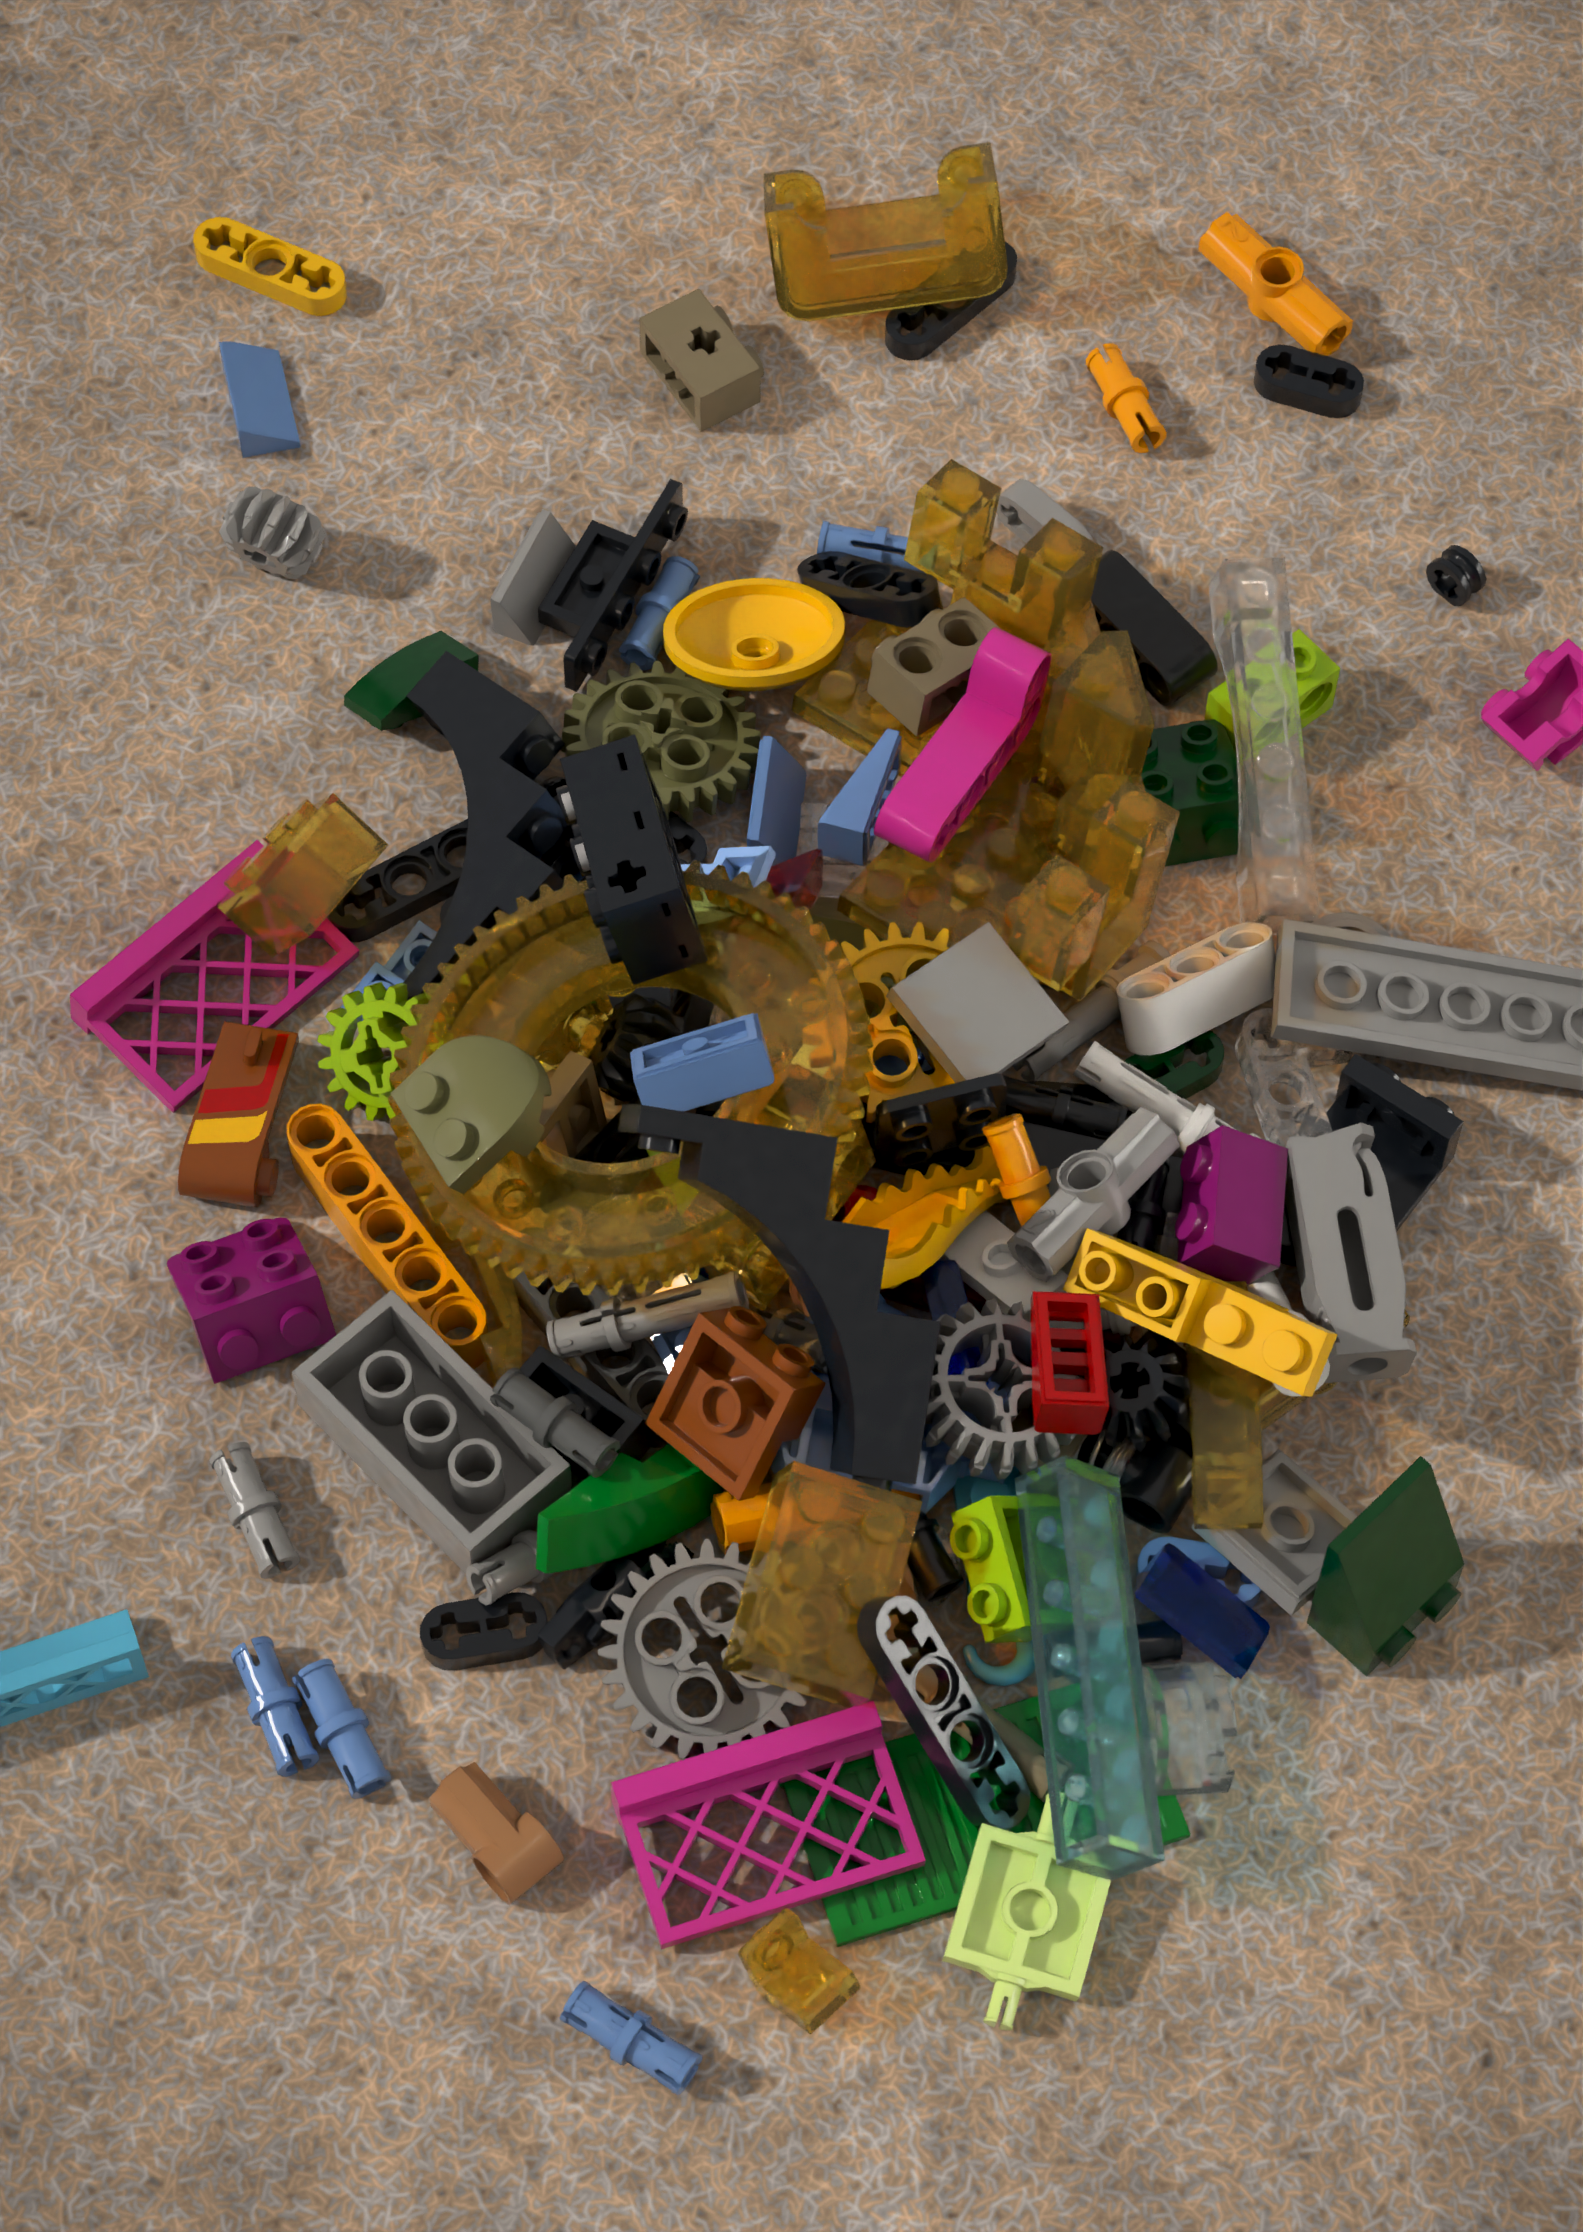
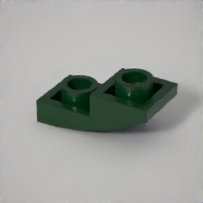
(383, 691)

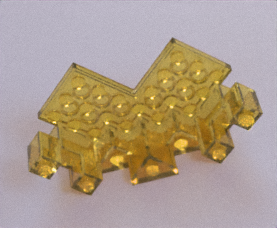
(1065, 835)

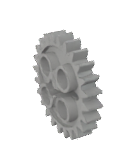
(654, 1682)

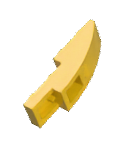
(1201, 1311)

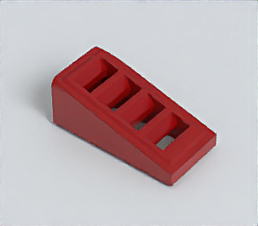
(1063, 1403)

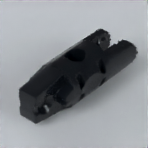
(578, 1620)

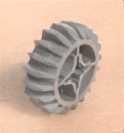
(950, 1394)

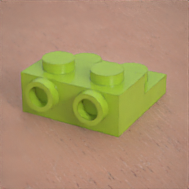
(991, 1547)

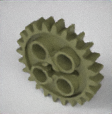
(689, 733)

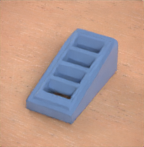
(850, 819)

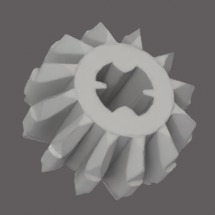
(272, 532)

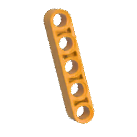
(379, 1211)

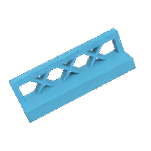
(69, 1667)

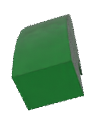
(623, 1511)

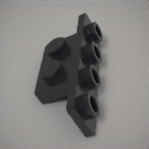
(602, 578)

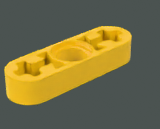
(259, 246)

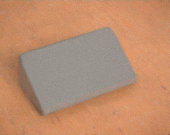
(529, 579)

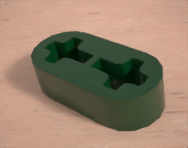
(1189, 1077)

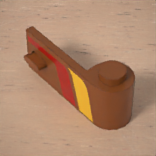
(231, 1126)

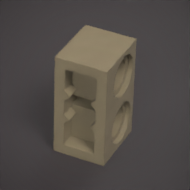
(928, 666)

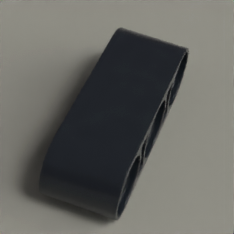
(1166, 646)

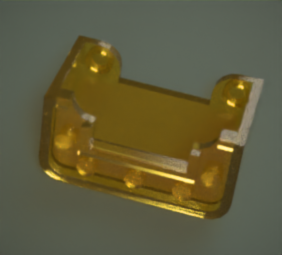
(889, 250)

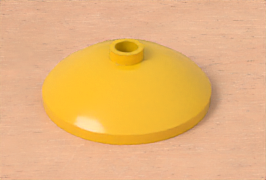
(754, 633)

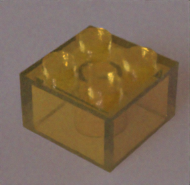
(300, 873)

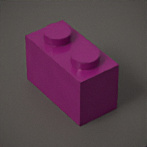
(1232, 1205)

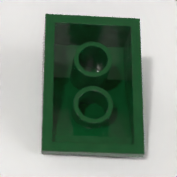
(1388, 1573)

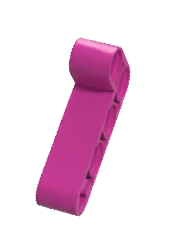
(968, 747)

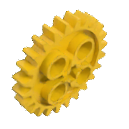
(897, 959)

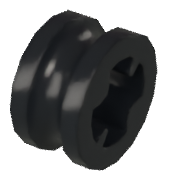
(1456, 575)

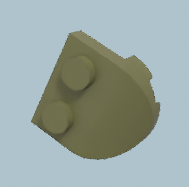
(474, 1106)

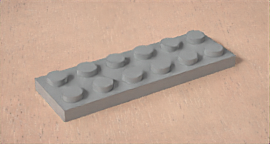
(1428, 1004)

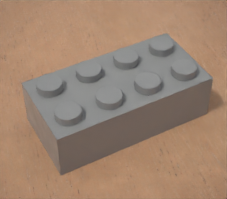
(429, 1432)

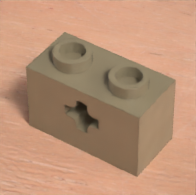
(701, 359)

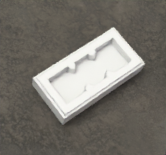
(992, 1270)

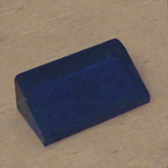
(1202, 1610)

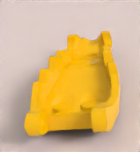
(928, 1213)

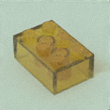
(813, 1568)

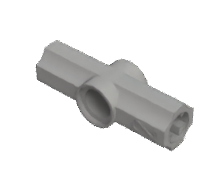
(1093, 1193)

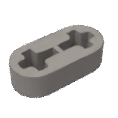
(1028, 509)

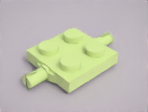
(1025, 1918)

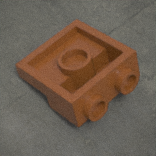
(734, 1398)

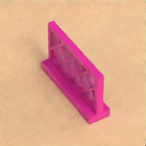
(167, 950)
(753, 1766)

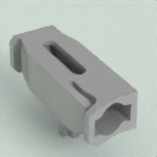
(1348, 1252)

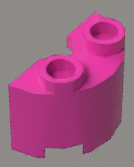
(1545, 713)

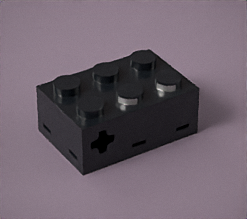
(629, 861)

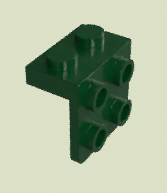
(1198, 776)

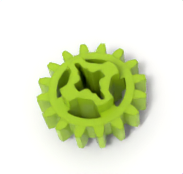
(361, 1065)

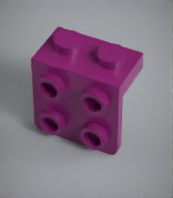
(251, 1297)

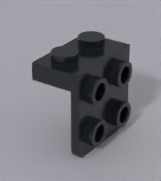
(937, 1120)
(1411, 1131)

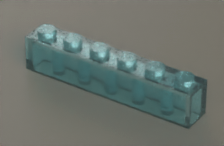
(1088, 1670)

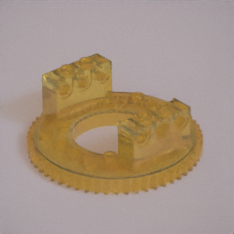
(546, 989)

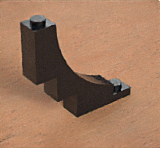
(780, 1191)

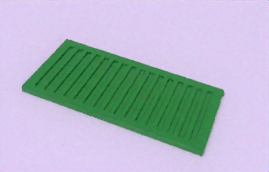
(940, 1825)

